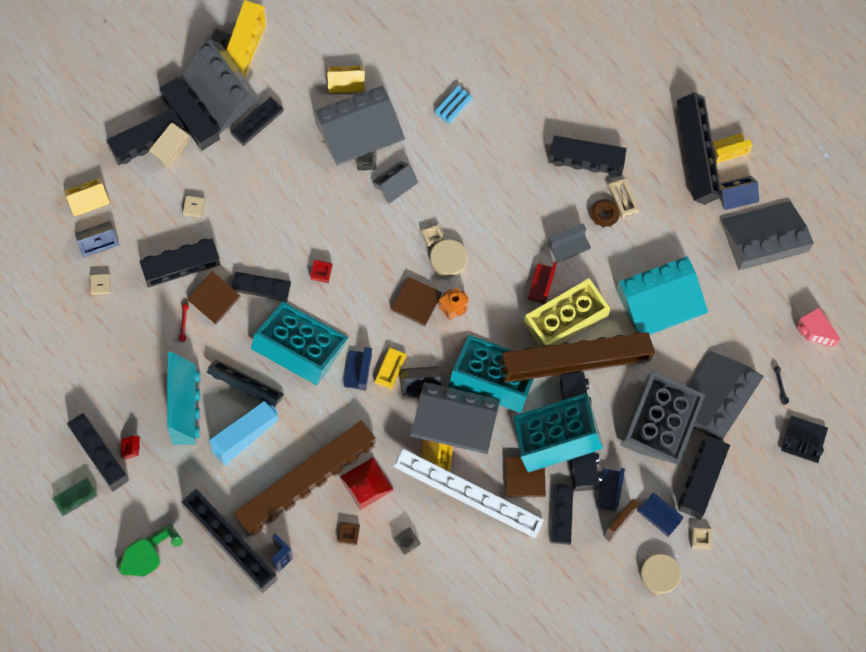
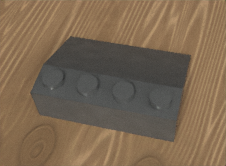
(218, 84)
(359, 125)
(766, 235)
(726, 391)
(455, 418)
(662, 419)

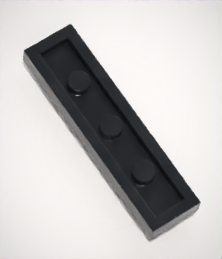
(245, 383)

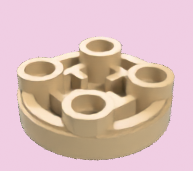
(448, 258)
(660, 573)

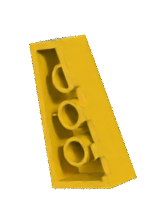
(247, 35)

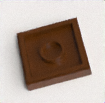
(214, 297)
(416, 301)
(521, 482)
(621, 519)

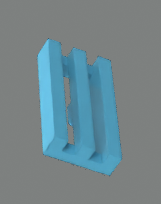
(463, 93)

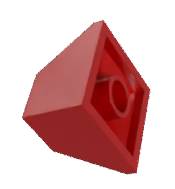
(366, 483)

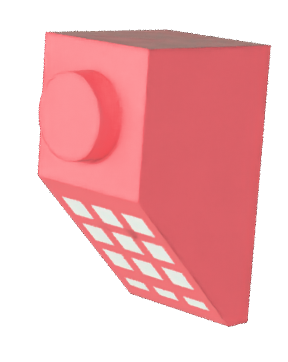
(817, 328)

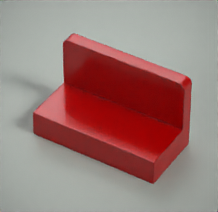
(541, 283)

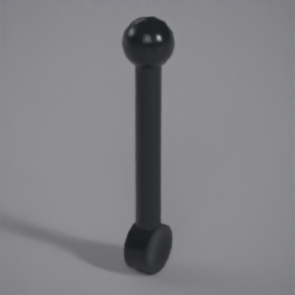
(785, 400)

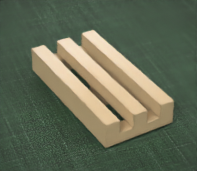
(635, 209)

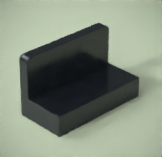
(414, 379)

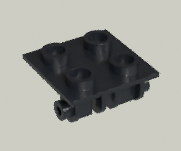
(804, 439)

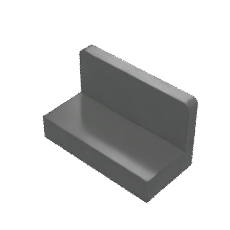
(395, 181)
(569, 243)

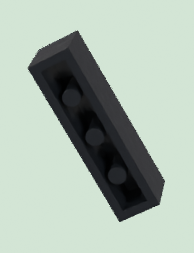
(193, 118)
(140, 138)
(587, 155)
(180, 262)
(97, 452)
(704, 477)

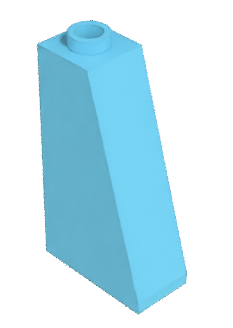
(243, 432)

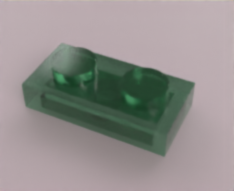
(74, 497)

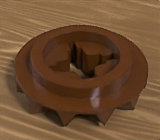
(608, 206)

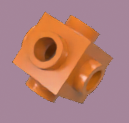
(453, 303)

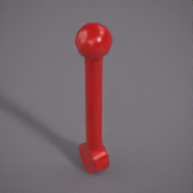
(182, 337)

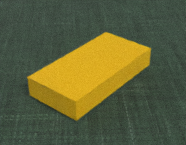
(390, 368)

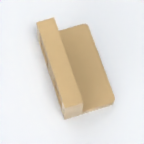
(170, 145)

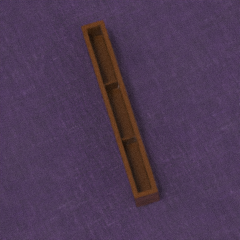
(576, 356)
(304, 478)

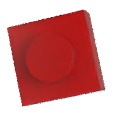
(321, 271)
(130, 447)

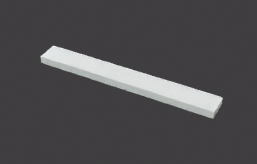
(468, 493)

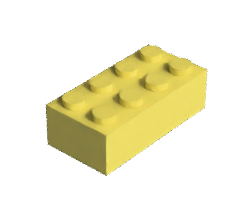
(567, 315)

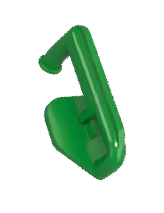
(141, 558)

